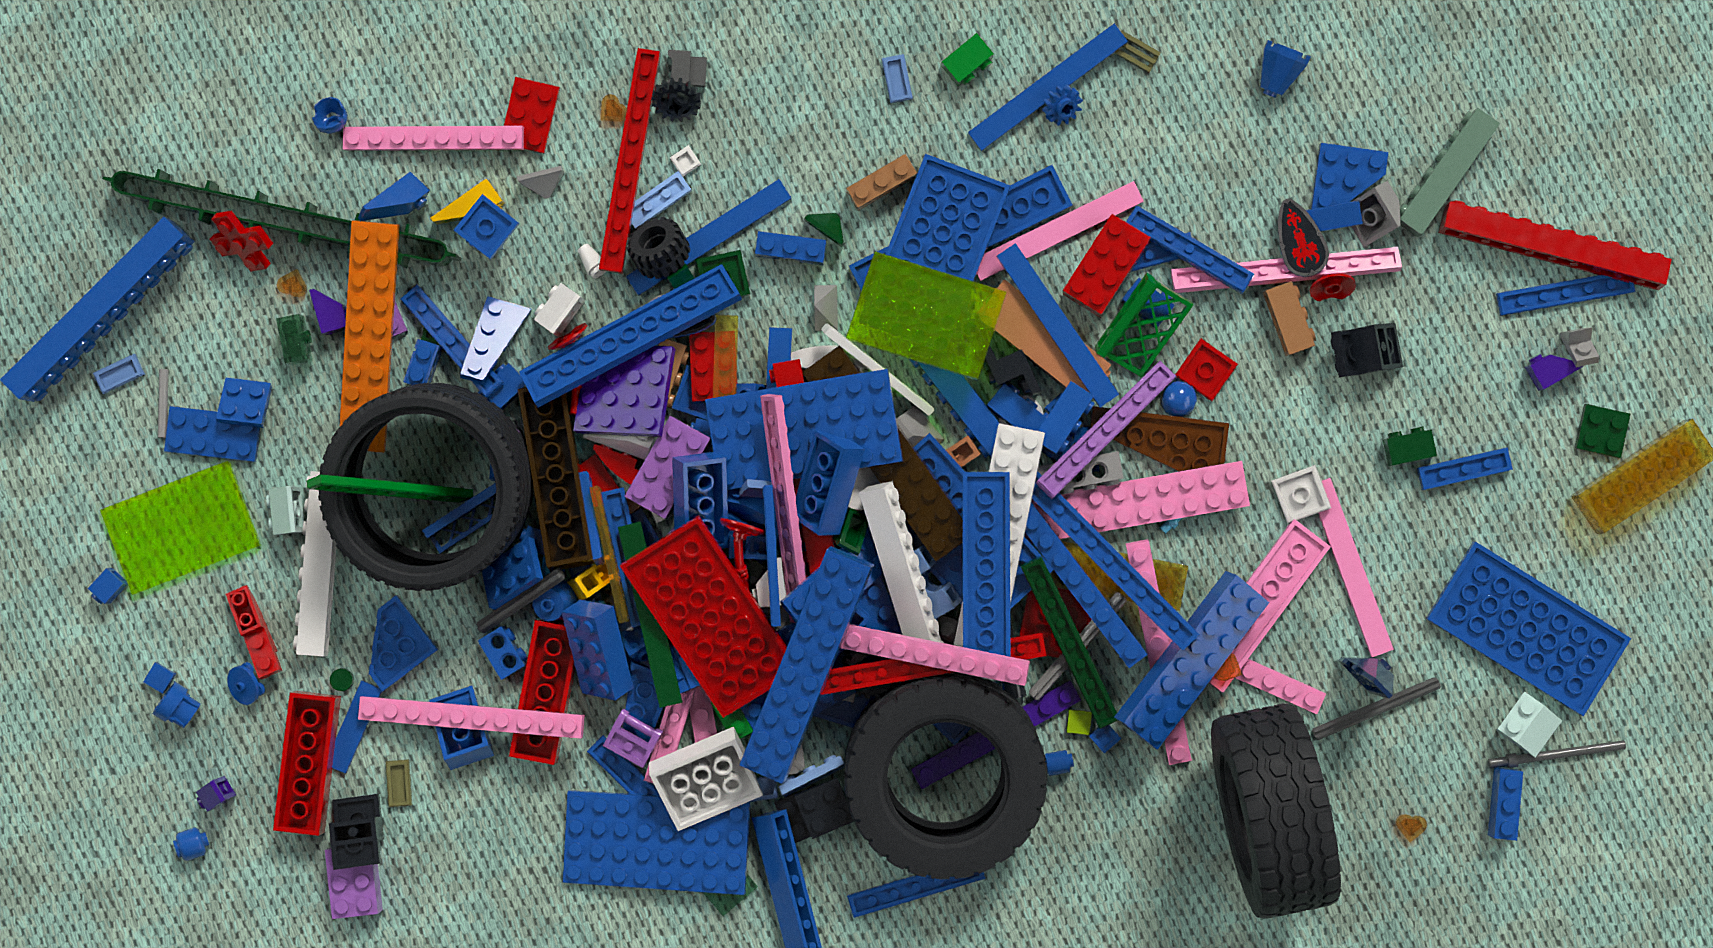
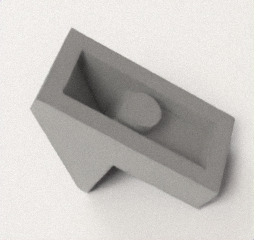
(1580, 346)

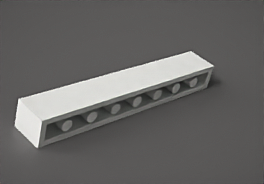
(899, 562)
(317, 581)

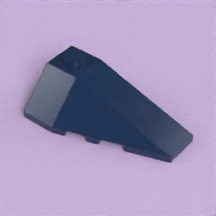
(1371, 674)

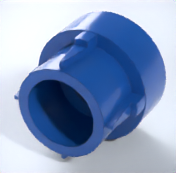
(176, 706)

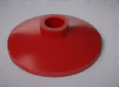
(1332, 286)

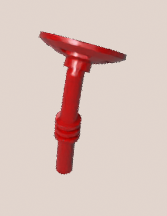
(562, 342)
(740, 532)

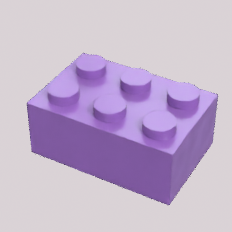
(353, 889)

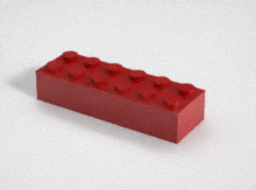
(545, 688)
(307, 763)

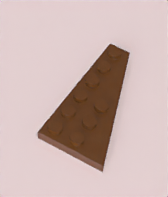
(1172, 439)

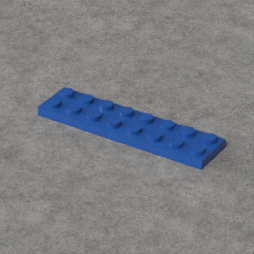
(986, 561)

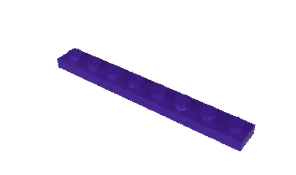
(978, 745)

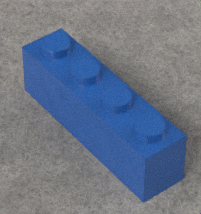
(1021, 414)

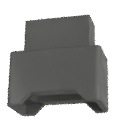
(688, 68)

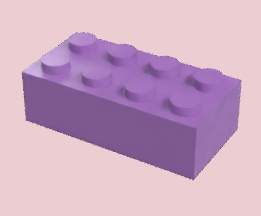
(654, 480)

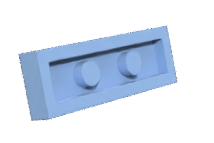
(659, 199)
(811, 775)

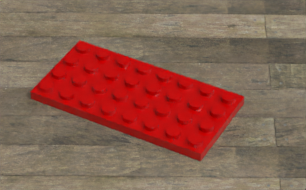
(708, 615)

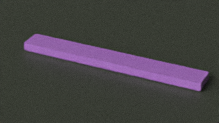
(1105, 430)

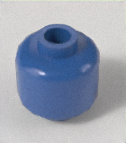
(190, 844)

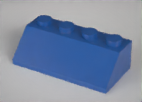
(827, 482)

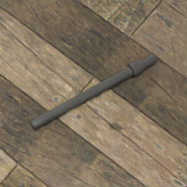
(1513, 759)

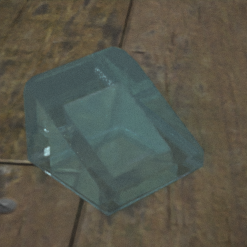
(583, 445)

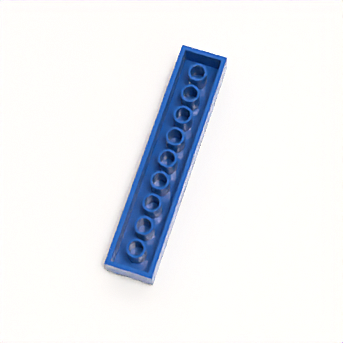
(98, 311)
(806, 664)

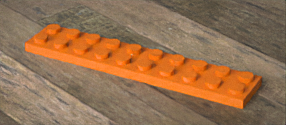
(369, 318)

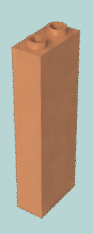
(1024, 331)

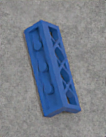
(458, 513)

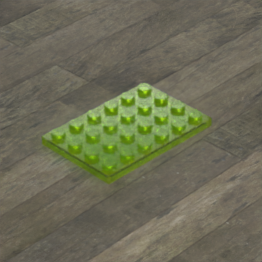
(926, 315)
(180, 527)

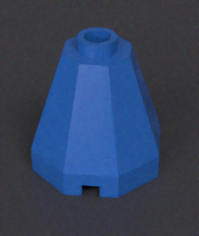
(1280, 68)

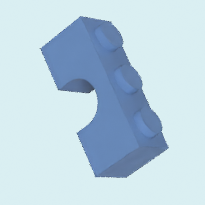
(943, 597)

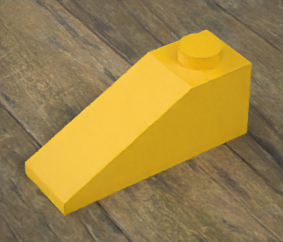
(458, 209)
(590, 581)

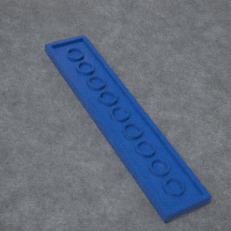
(1026, 205)
(630, 335)

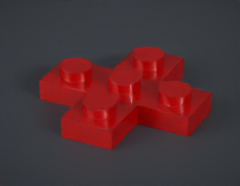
(242, 241)

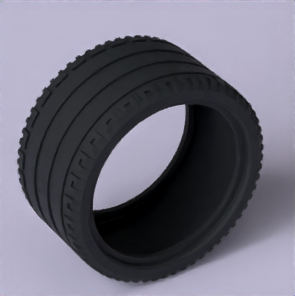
(357, 531)

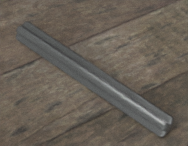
(520, 601)

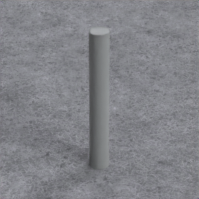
(163, 403)

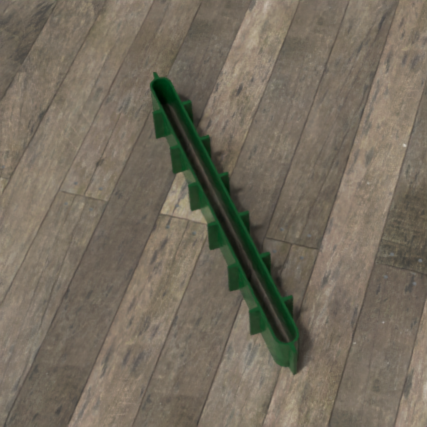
(119, 178)

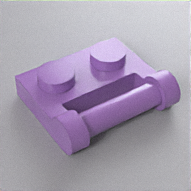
(630, 745)

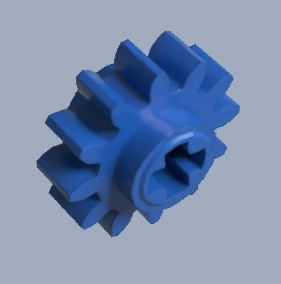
(1062, 105)

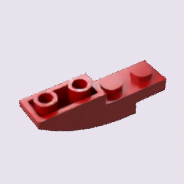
(621, 464)
(255, 631)

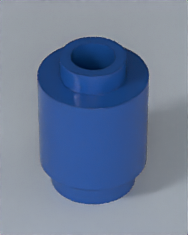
(1058, 762)

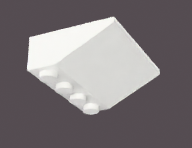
(704, 779)

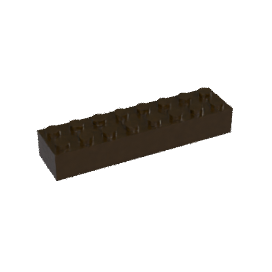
(556, 481)

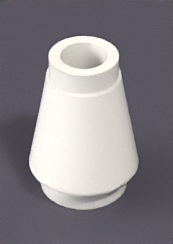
(590, 260)

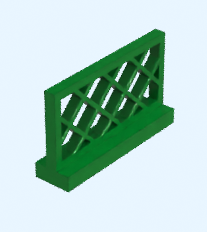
(1126, 316)

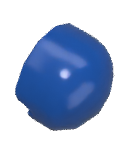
(325, 107)
(1179, 399)

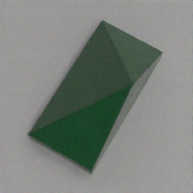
(828, 225)
(852, 532)

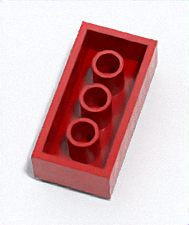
(1106, 265)

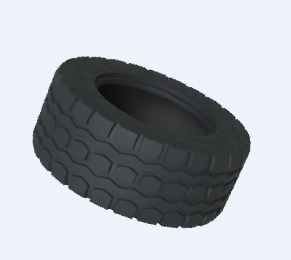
(1276, 811)
(960, 845)

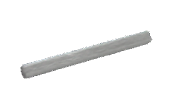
(1060, 664)

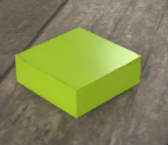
(1079, 722)

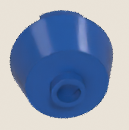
(554, 601)

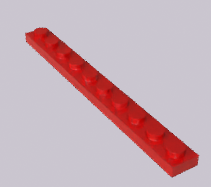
(629, 161)
(895, 670)

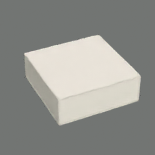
(685, 161)

